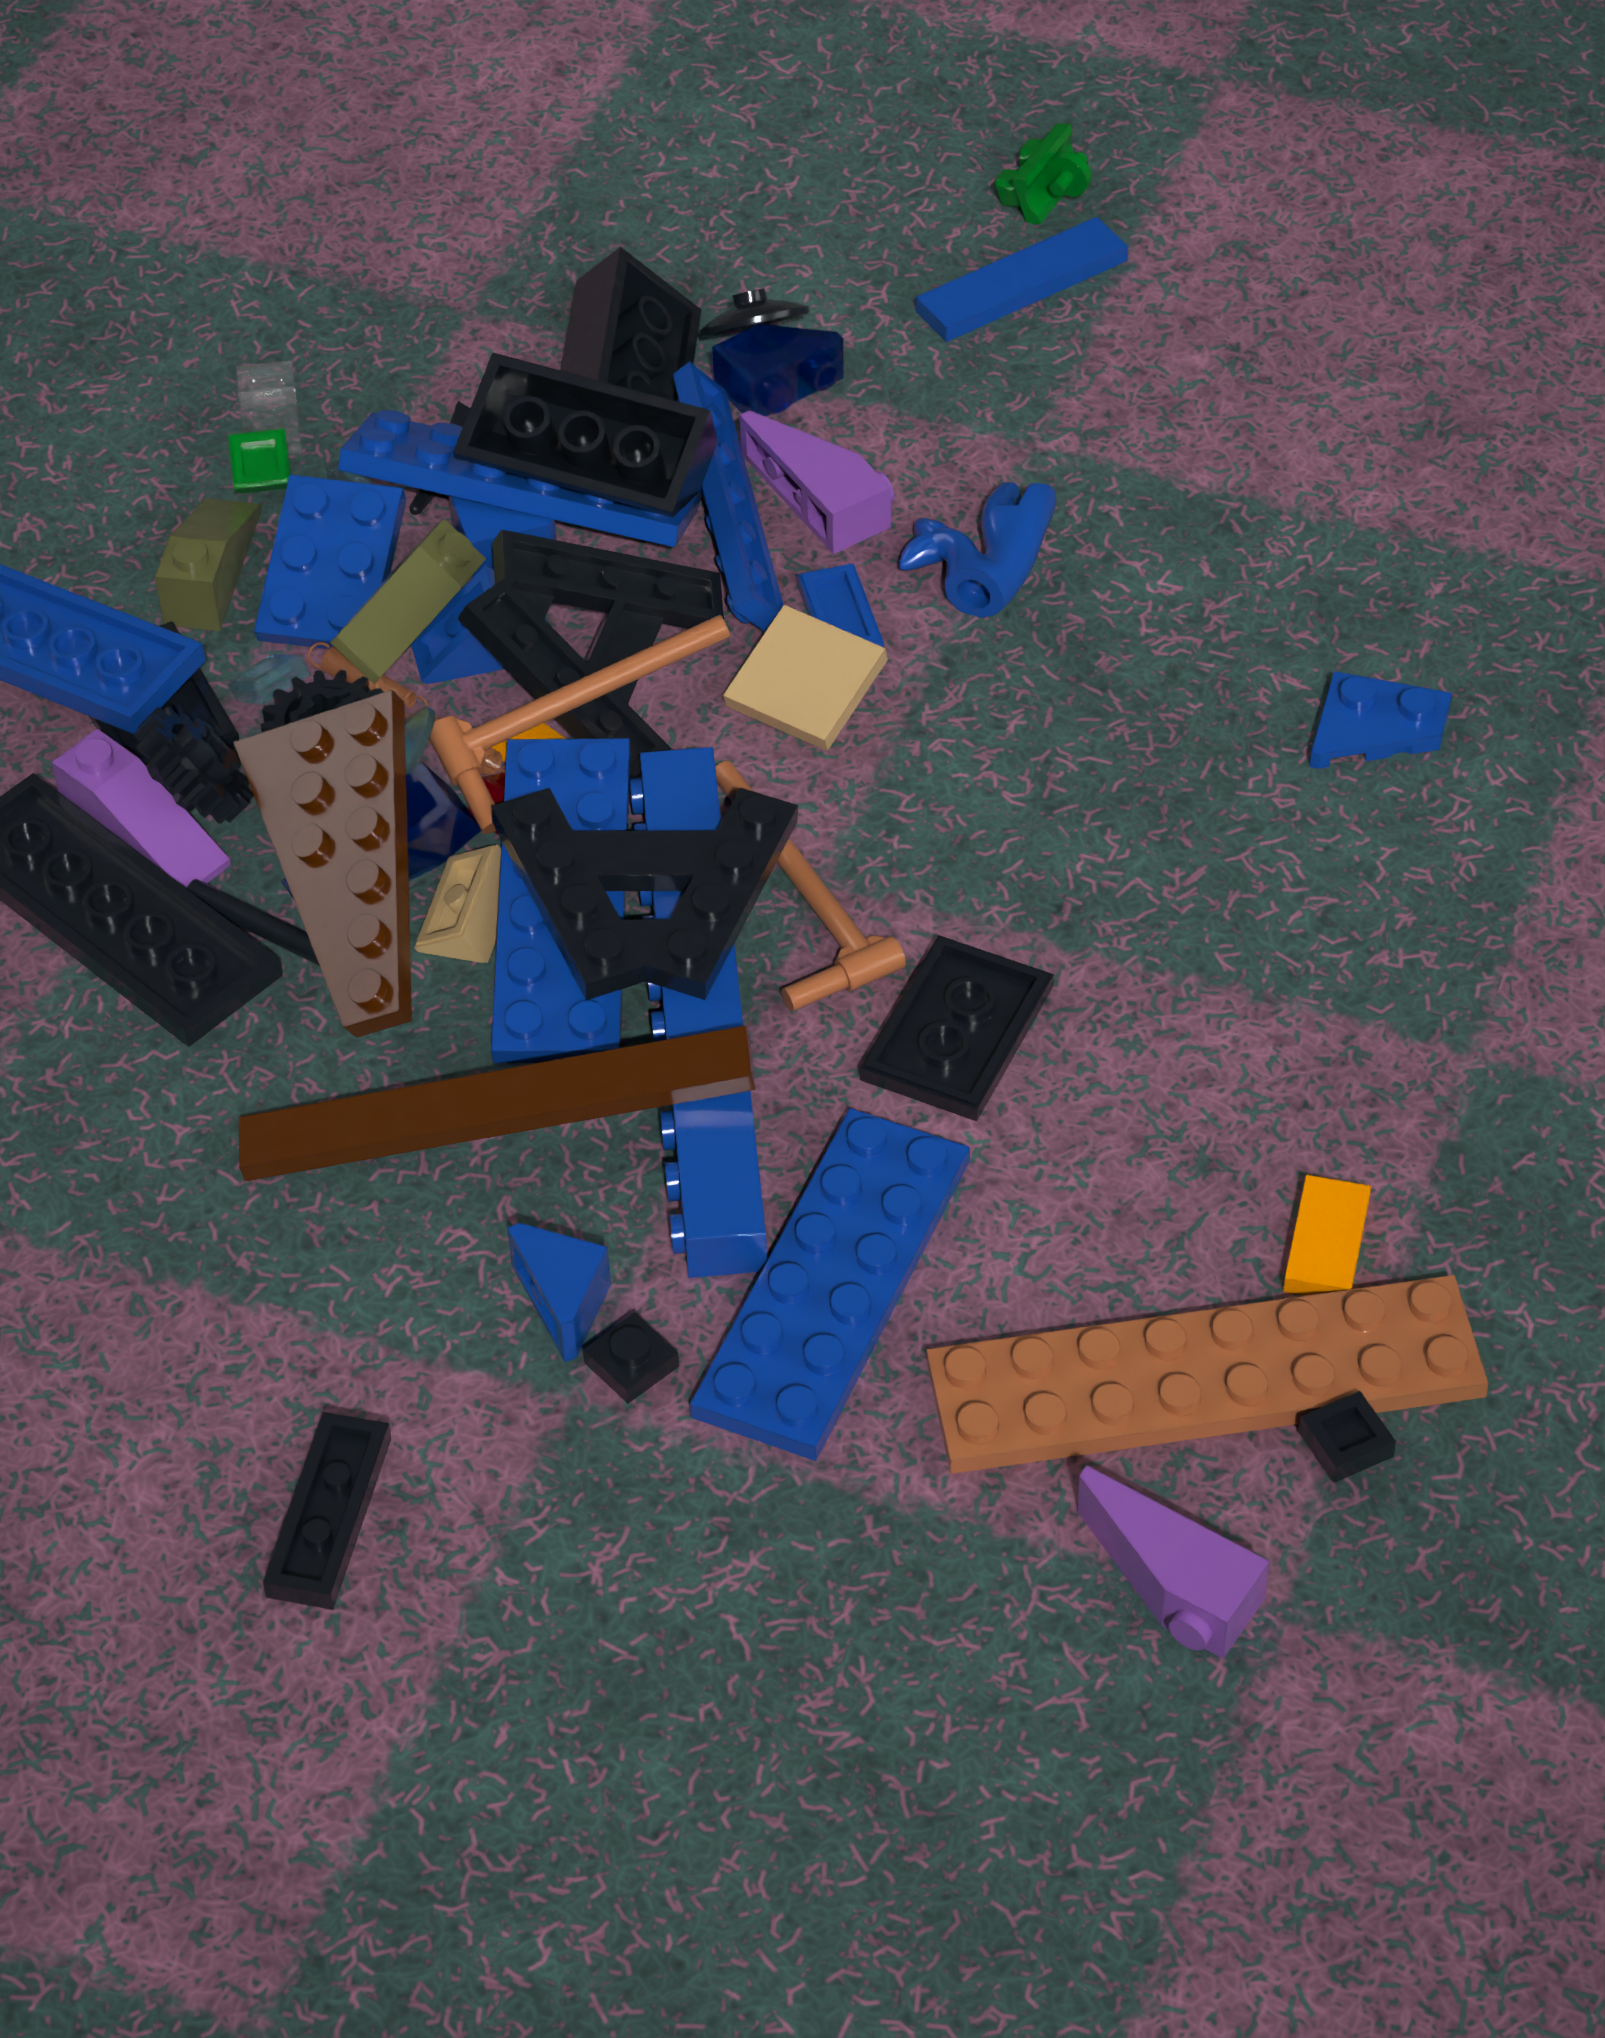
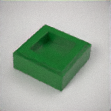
(259, 461)

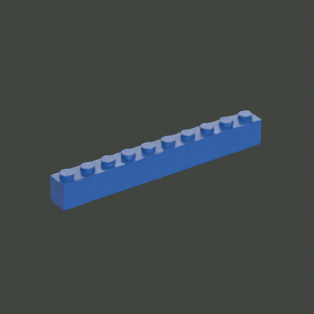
(713, 1136)

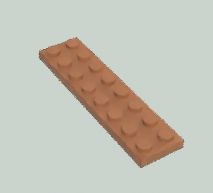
(1202, 1373)

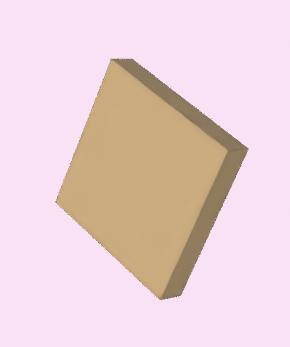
(805, 677)

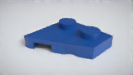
(1378, 719)

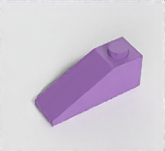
(819, 481)
(125, 799)
(1182, 1571)

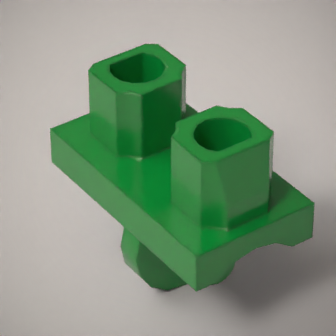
(1045, 175)

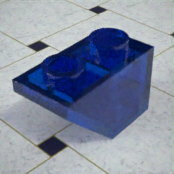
(777, 366)

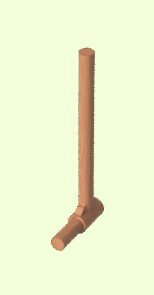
(463, 747)
(860, 958)

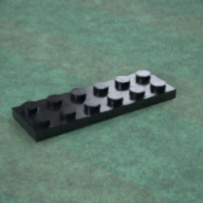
(124, 915)

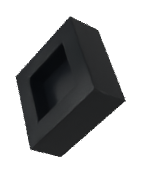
(631, 1358)
(1347, 1436)

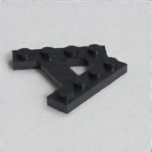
(631, 591)
(574, 869)

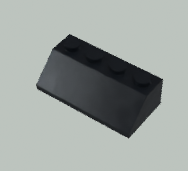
(630, 327)
(588, 435)

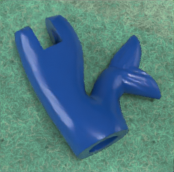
(1012, 540)

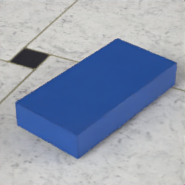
(839, 600)

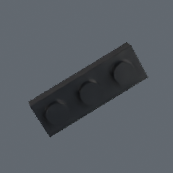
(327, 1511)

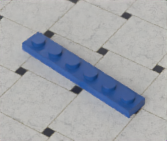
(733, 508)

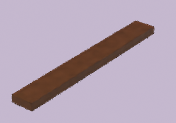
(496, 1103)

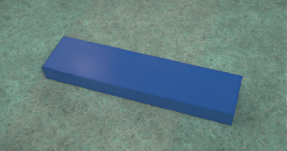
(1021, 279)

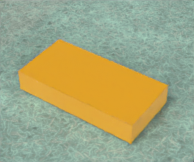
(1327, 1236)

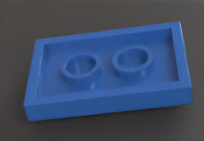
(327, 557)

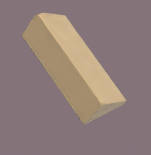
(464, 908)

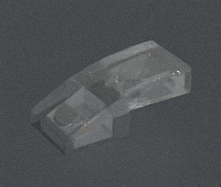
(269, 400)

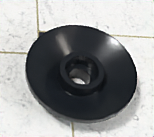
(753, 309)

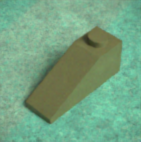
(205, 563)
(408, 600)

